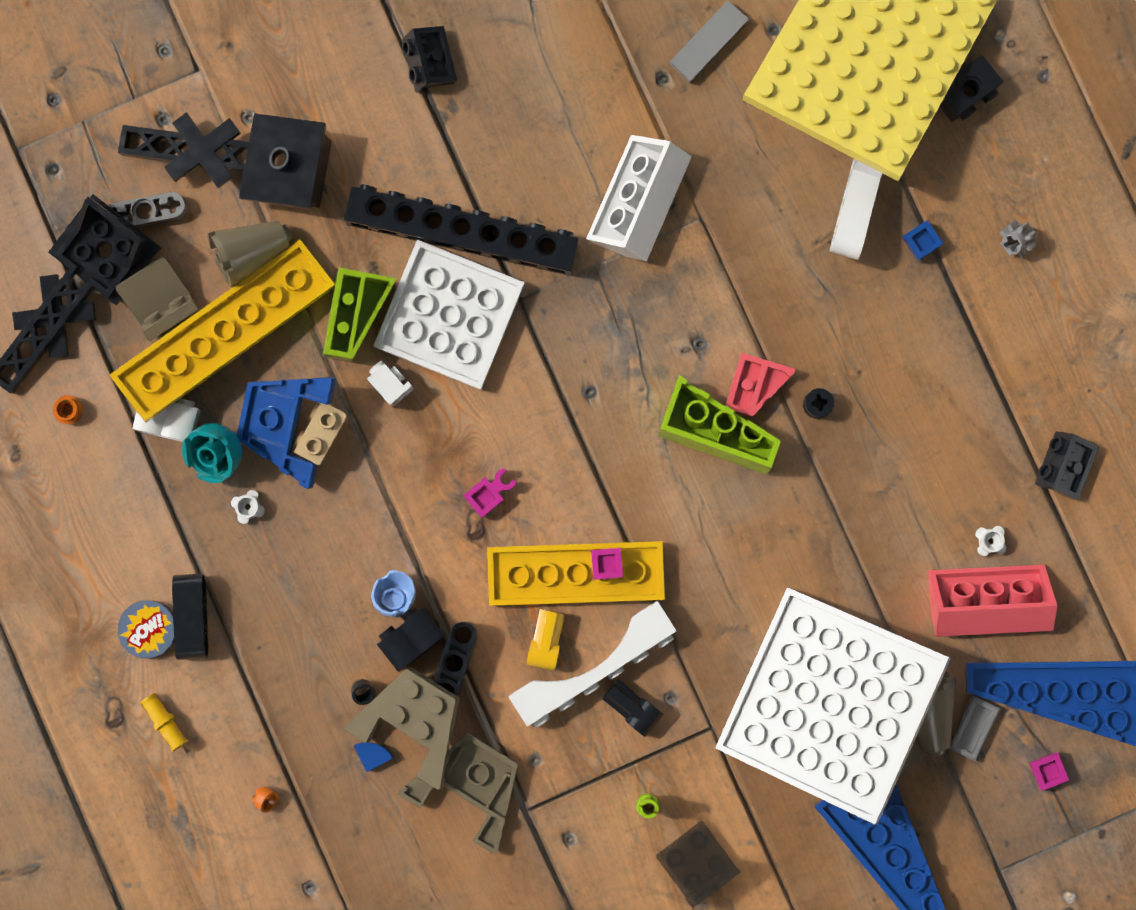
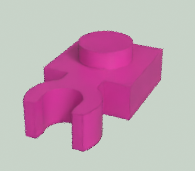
(486, 495)

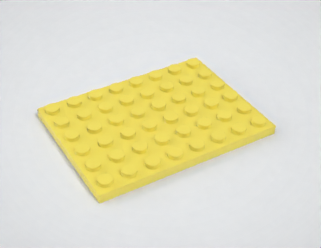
(867, 72)

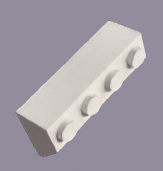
(639, 197)

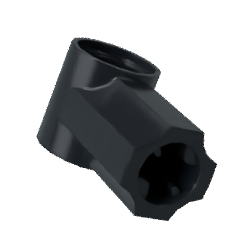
(637, 711)

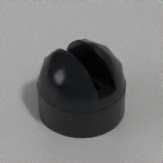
(365, 692)

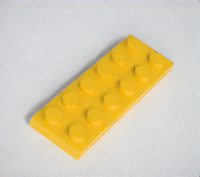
(566, 574)

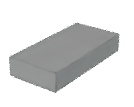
(973, 728)

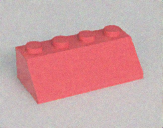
(991, 600)

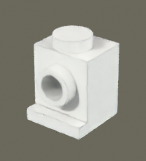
(389, 383)

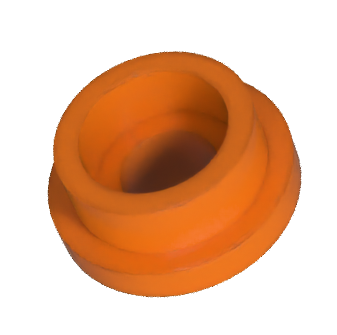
(61, 403)

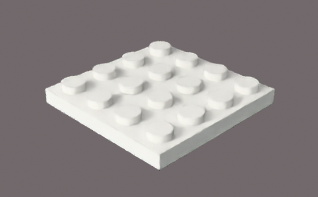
(449, 314)

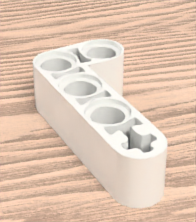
(855, 210)

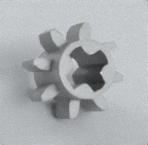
(1018, 238)

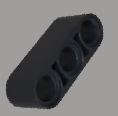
(190, 616)
(463, 650)

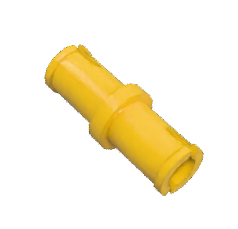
(163, 722)

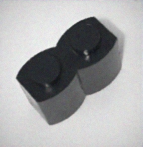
(410, 639)

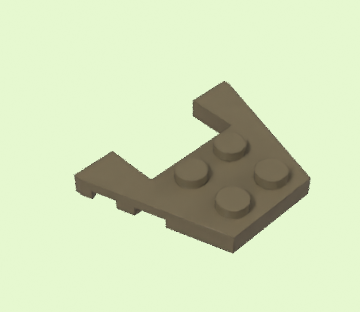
(420, 711)
(481, 778)

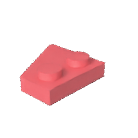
(755, 383)

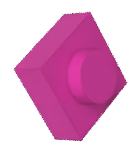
(606, 563)
(1048, 771)

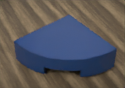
(372, 754)

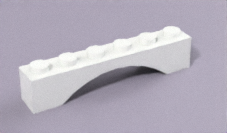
(541, 697)

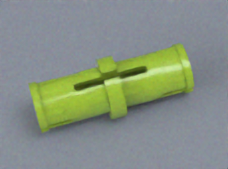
(650, 812)

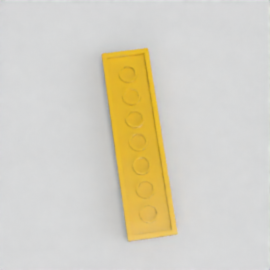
(222, 331)

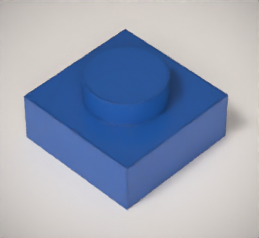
(922, 240)

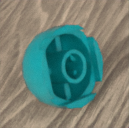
(212, 452)

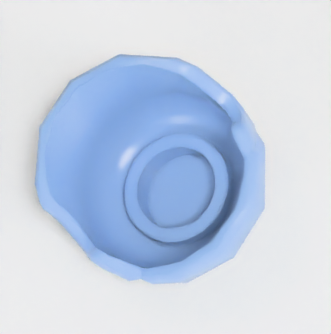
(393, 594)

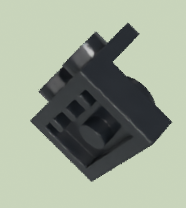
(428, 58)
(1067, 464)

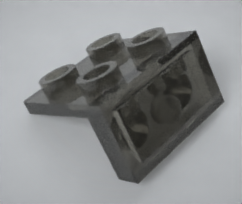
(697, 864)

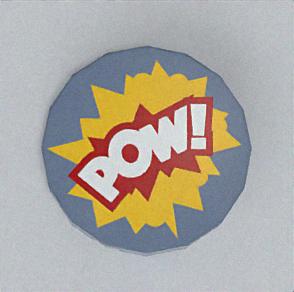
(146, 629)

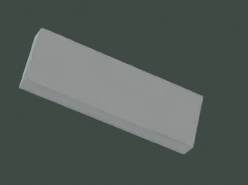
(708, 41)

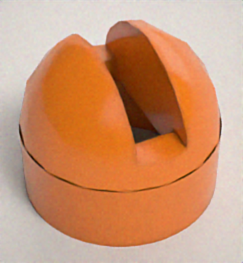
(265, 799)

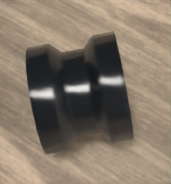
(812, 404)

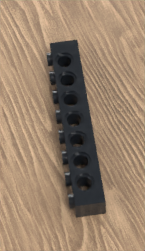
(364, 198)

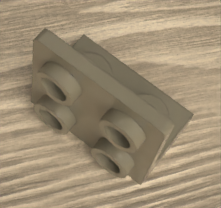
(157, 298)

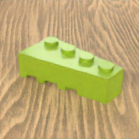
(716, 429)

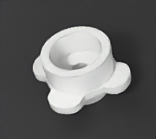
(240, 502)
(998, 540)

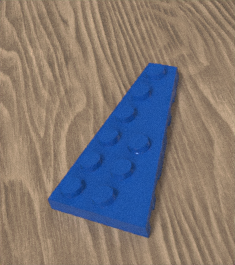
(1076, 693)
(888, 852)

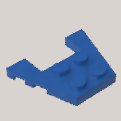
(272, 417)

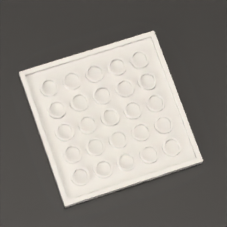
(833, 705)

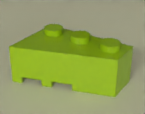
(353, 310)

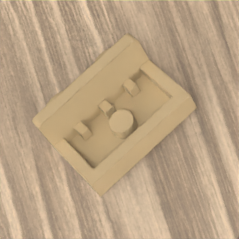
(320, 433)

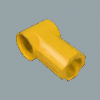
(545, 647)

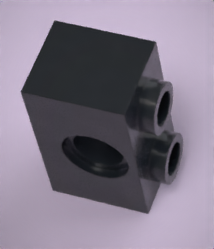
(981, 78)

